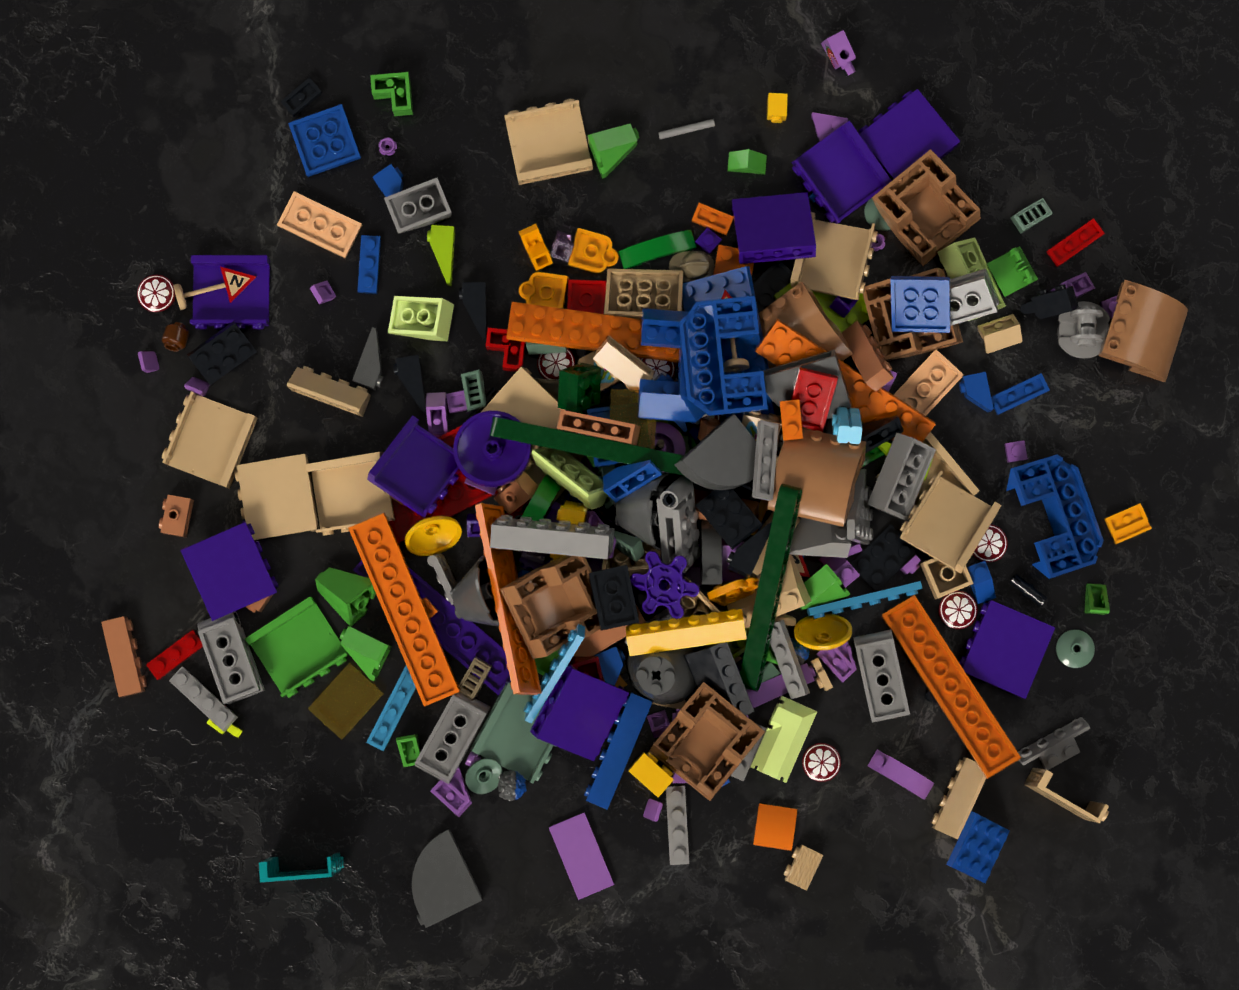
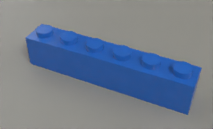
(618, 752)

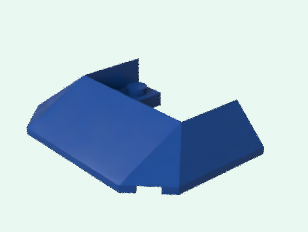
(703, 359)
(665, 398)
(1068, 511)

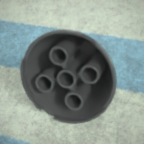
(639, 512)
(474, 597)
(662, 676)

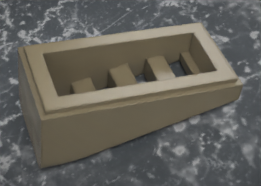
(469, 689)

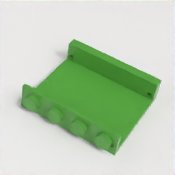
(298, 647)

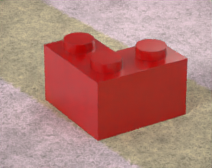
(513, 350)

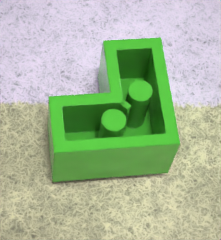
(394, 86)

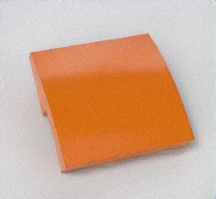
(775, 827)

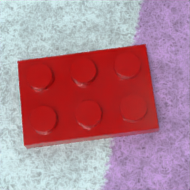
(586, 295)
(815, 396)

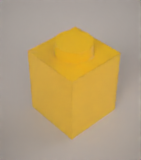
(777, 107)

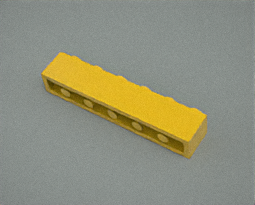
(685, 632)

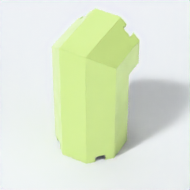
(784, 739)

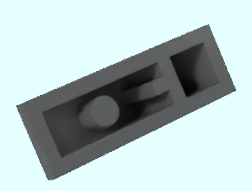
(369, 367)

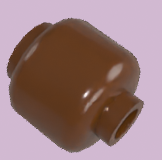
(175, 336)

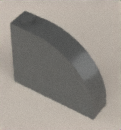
(782, 379)
(722, 457)
(710, 556)
(442, 881)

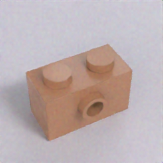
(516, 493)
(176, 516)

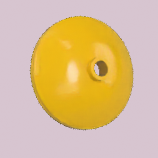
(433, 535)
(823, 632)

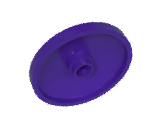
(487, 458)

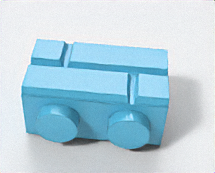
(847, 425)

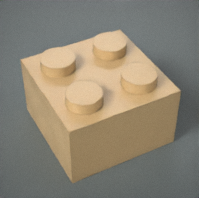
(944, 579)

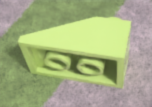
(421, 317)

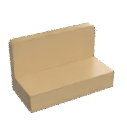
(1000, 333)

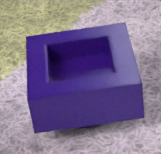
(708, 241)

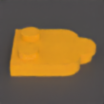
(592, 252)
(545, 289)
(733, 591)

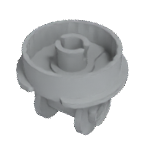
(1083, 330)

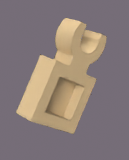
(822, 679)

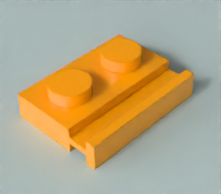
(1128, 523)

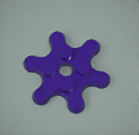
(656, 593)

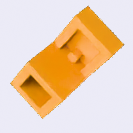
(535, 247)

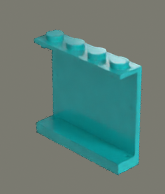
(270, 870)

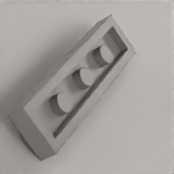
(765, 460)
(788, 661)
(203, 699)
(677, 825)

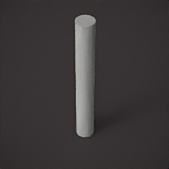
(686, 129)

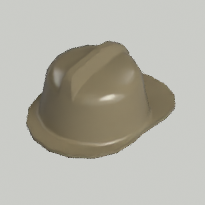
(694, 265)

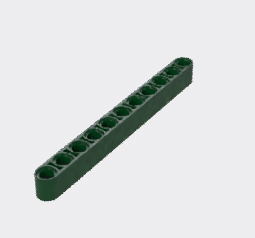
(582, 444)
(770, 586)

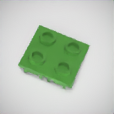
(1012, 271)

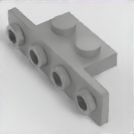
(1056, 746)

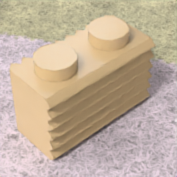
(803, 866)

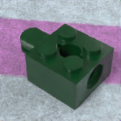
(579, 387)

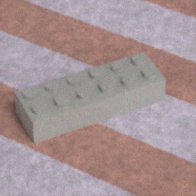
(552, 537)

